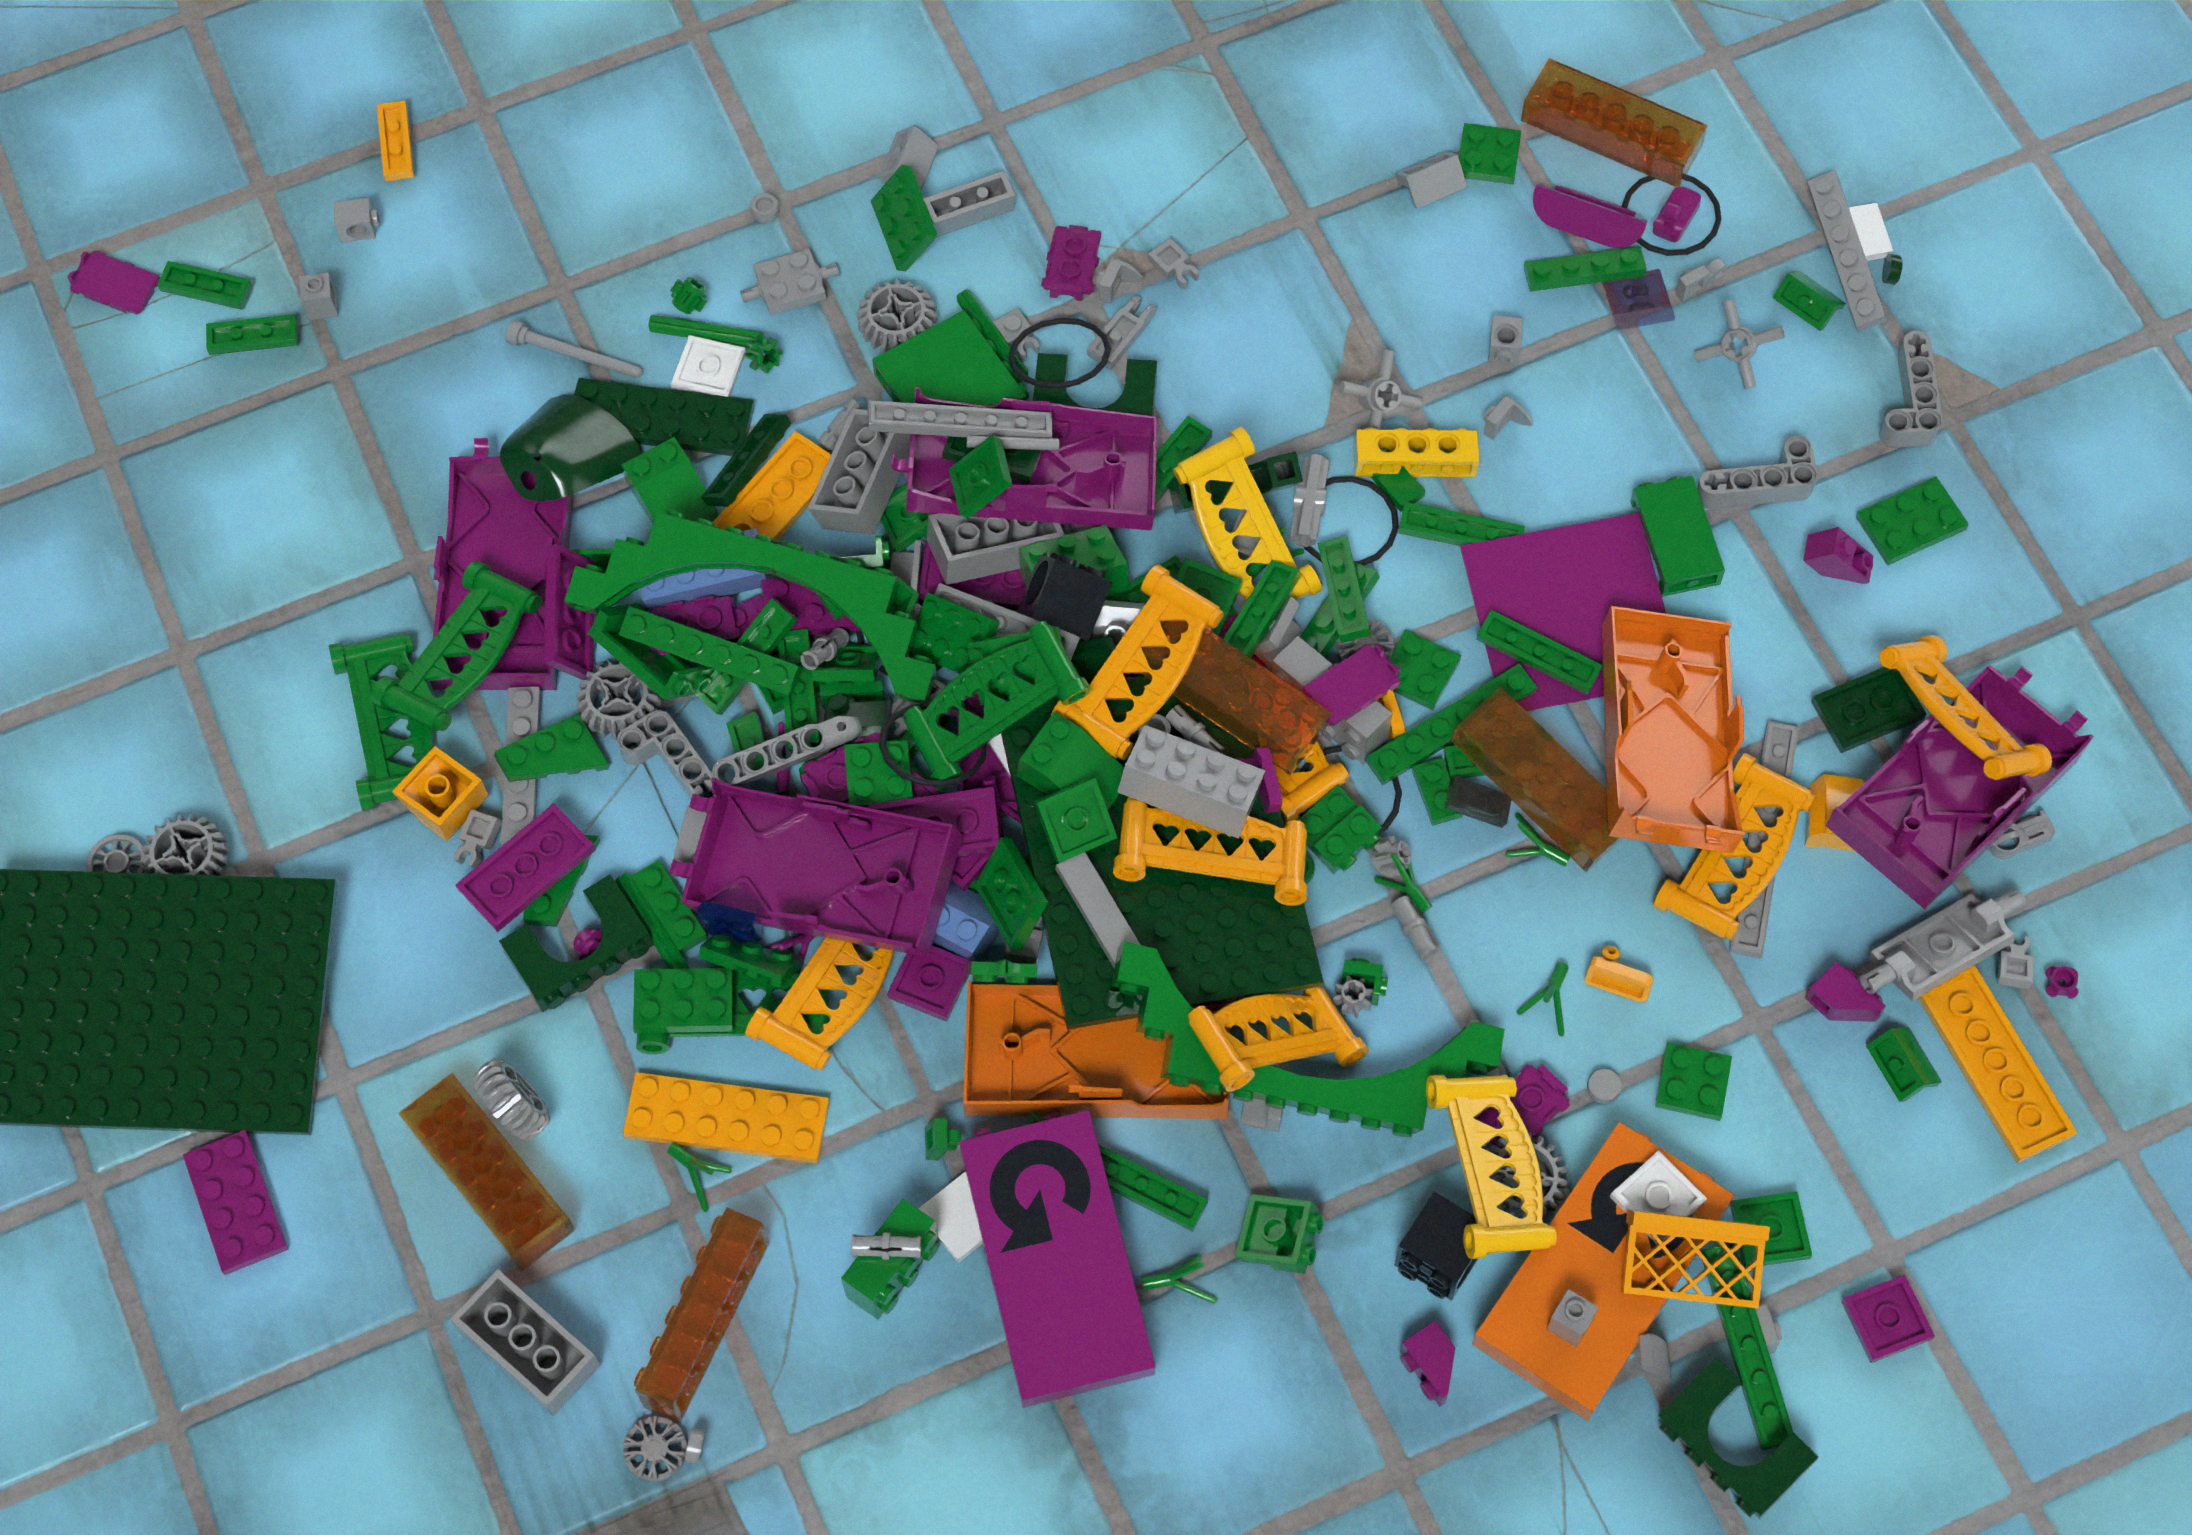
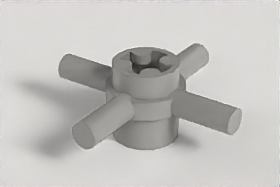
(1728, 348)
(1390, 392)

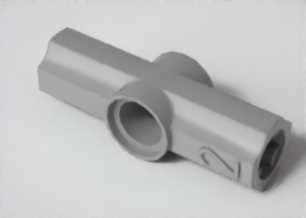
(1309, 500)

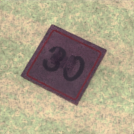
(1639, 301)

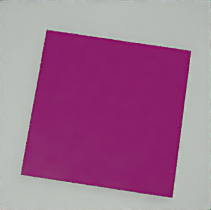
(1563, 589)

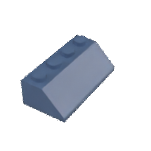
(702, 584)
(965, 925)

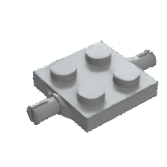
(789, 282)

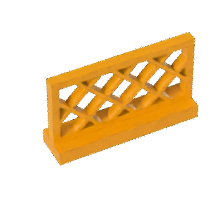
(1694, 1228)

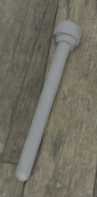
(520, 334)

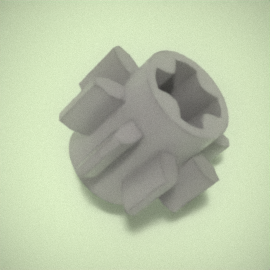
(1382, 855)
(1359, 992)

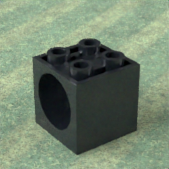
(1065, 595)
(1435, 1248)

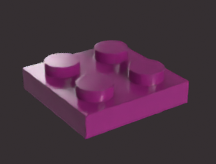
(930, 982)
(1887, 1318)

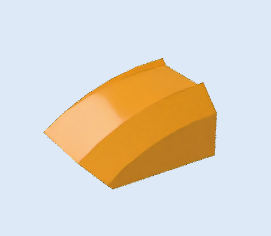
(1830, 793)

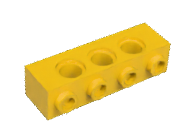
(1429, 462)

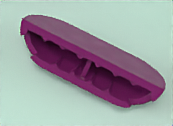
(1587, 216)

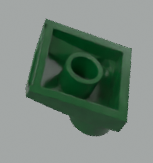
(871, 713)

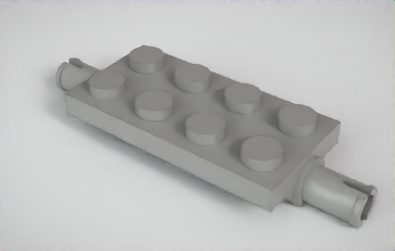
(1943, 945)

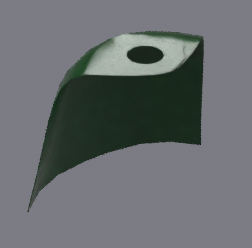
(576, 445)

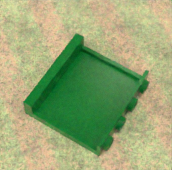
(948, 365)

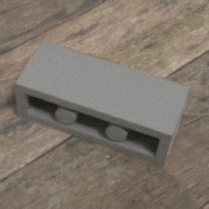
(970, 203)

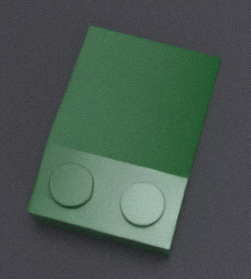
(667, 481)
(984, 647)
(1067, 755)

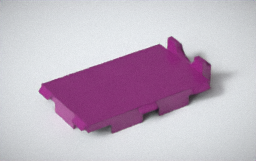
(1072, 262)
(113, 282)
(704, 614)
(1354, 683)
(827, 775)
(1536, 1100)

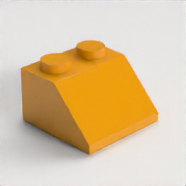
(441, 793)

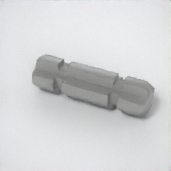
(828, 438)

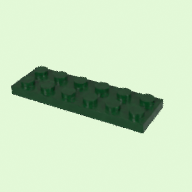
(658, 414)

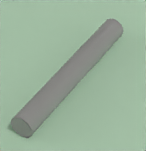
(1025, 443)

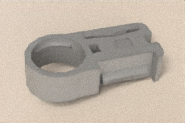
(2026, 835)

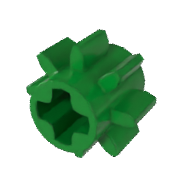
(688, 295)
(771, 353)

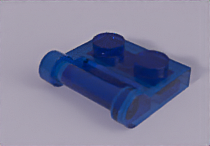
(740, 923)

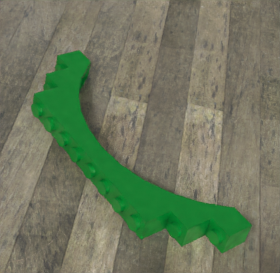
(689, 546)
(1385, 1101)

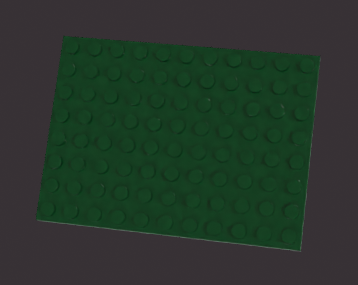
(1211, 931)
(162, 1000)

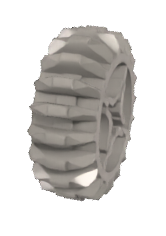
(878, 317)
(615, 714)
(209, 847)
(511, 1099)
(1552, 1181)

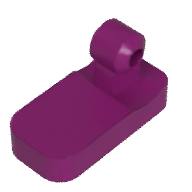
(1677, 214)
(1269, 789)

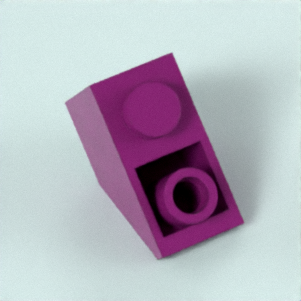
(1838, 556)
(1842, 997)
(1431, 1358)

